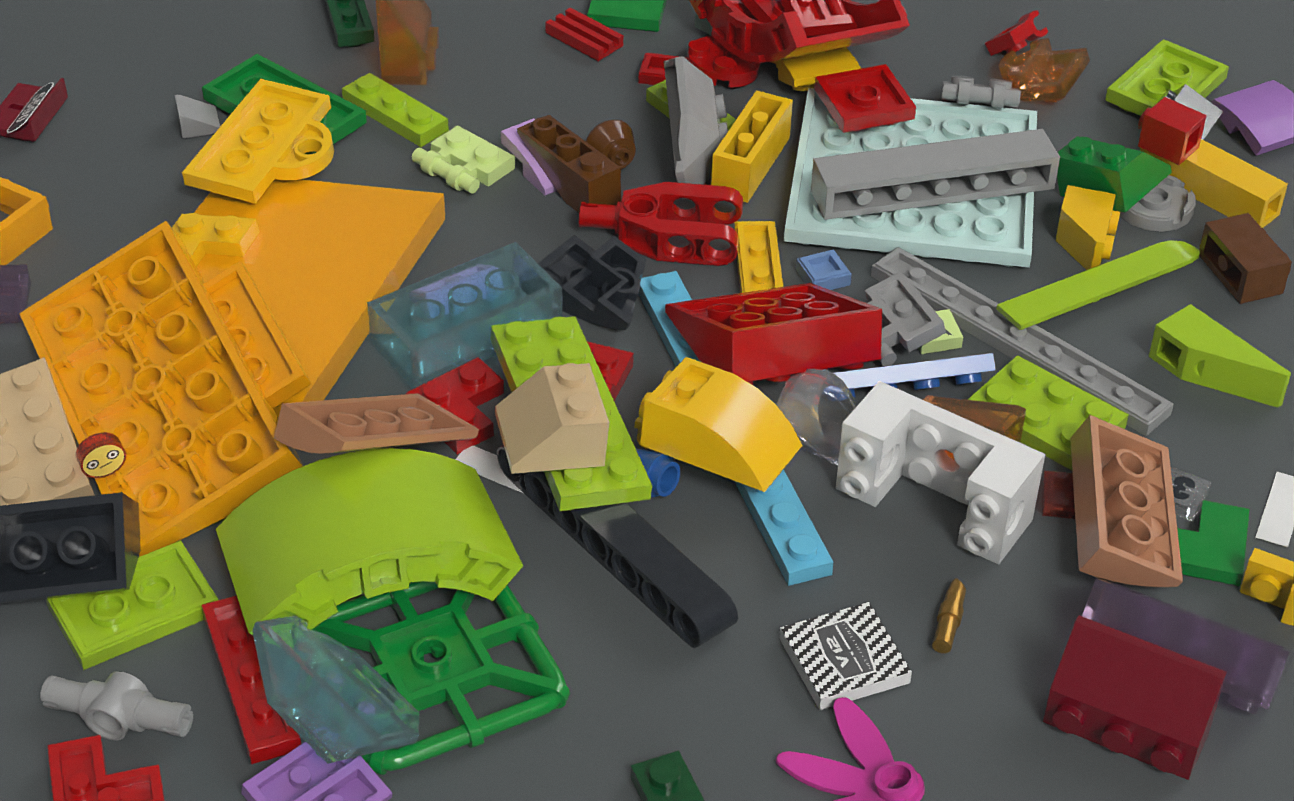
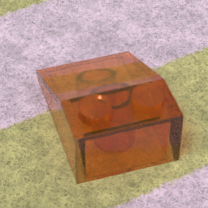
(406, 41)

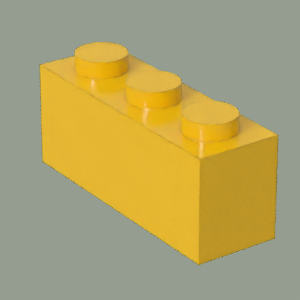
(752, 143)

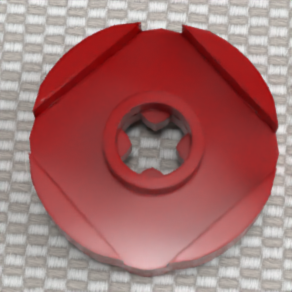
(720, 63)

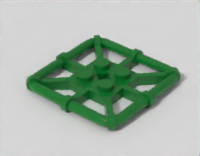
(465, 665)

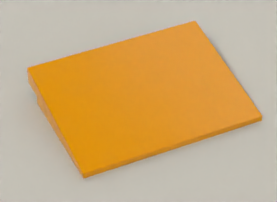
(323, 258)

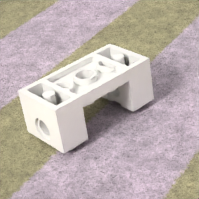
(908, 437)

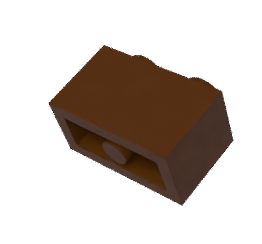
(1244, 258)

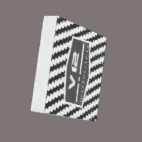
(845, 655)

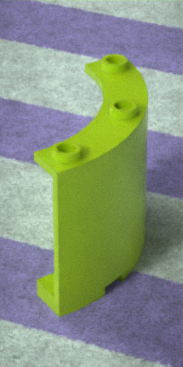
(365, 528)

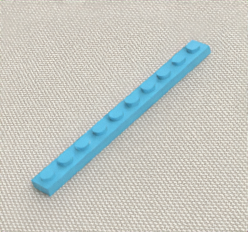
(777, 510)

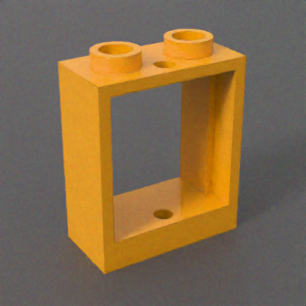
(27, 219)

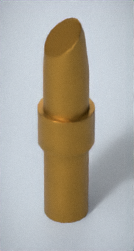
(949, 617)

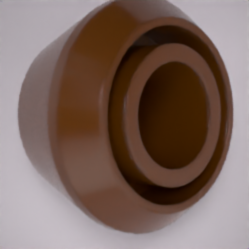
(614, 140)

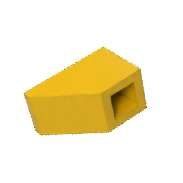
(1085, 225)

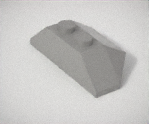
(693, 120)

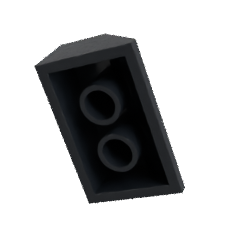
(68, 547)

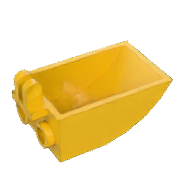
(717, 425)

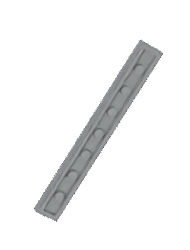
(980, 318)

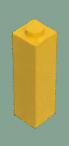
(1229, 184)

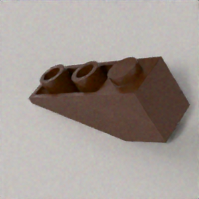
(572, 164)

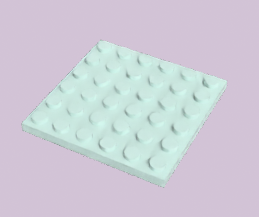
(969, 231)

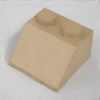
(554, 421)

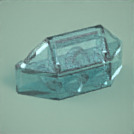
(330, 692)

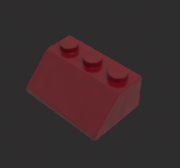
(1134, 697)

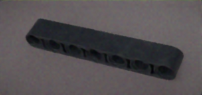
(639, 560)

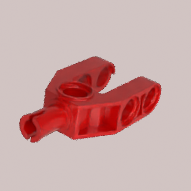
(650, 218)

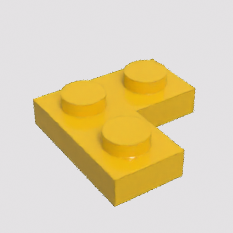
(215, 234)

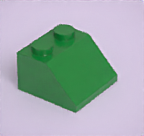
(1109, 170)

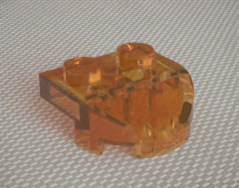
(1044, 72)

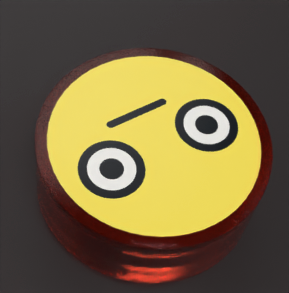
(100, 455)

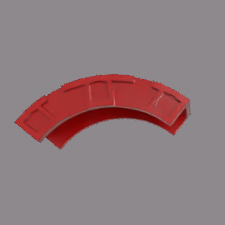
(785, 37)

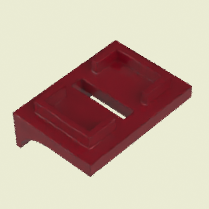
(40, 118)

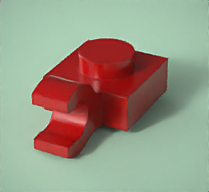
(1014, 37)

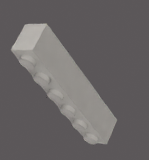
(934, 173)

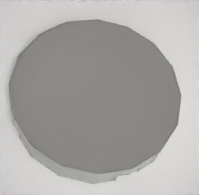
(1163, 208)

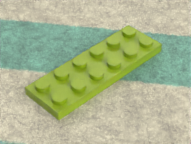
(557, 341)

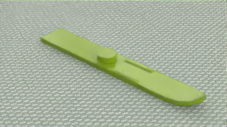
(1097, 283)

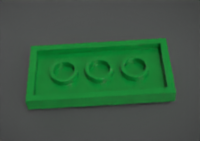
(234, 85)

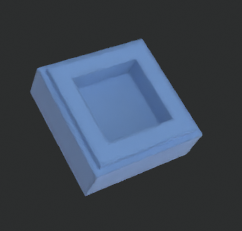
(824, 270)

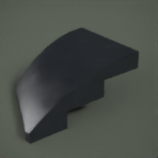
(597, 283)

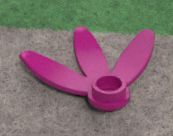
(882, 776)

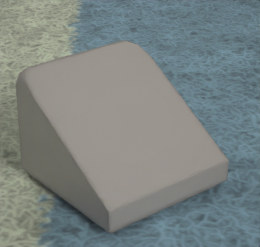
(196, 117)

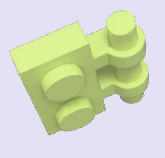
(464, 160)

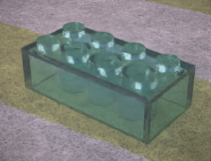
(450, 314)

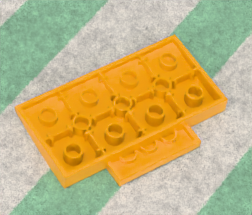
(176, 375)

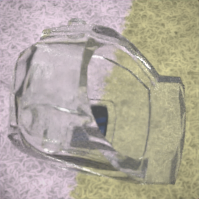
(816, 408)

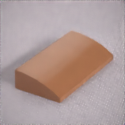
(368, 424)
(1124, 507)

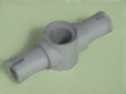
(116, 706)

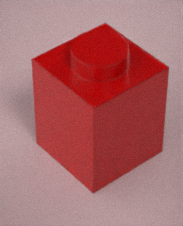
(1171, 130)

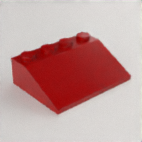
(780, 331)

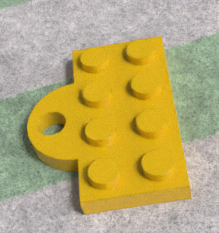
(264, 143)

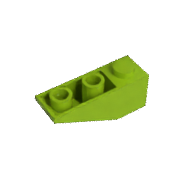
(1214, 357)

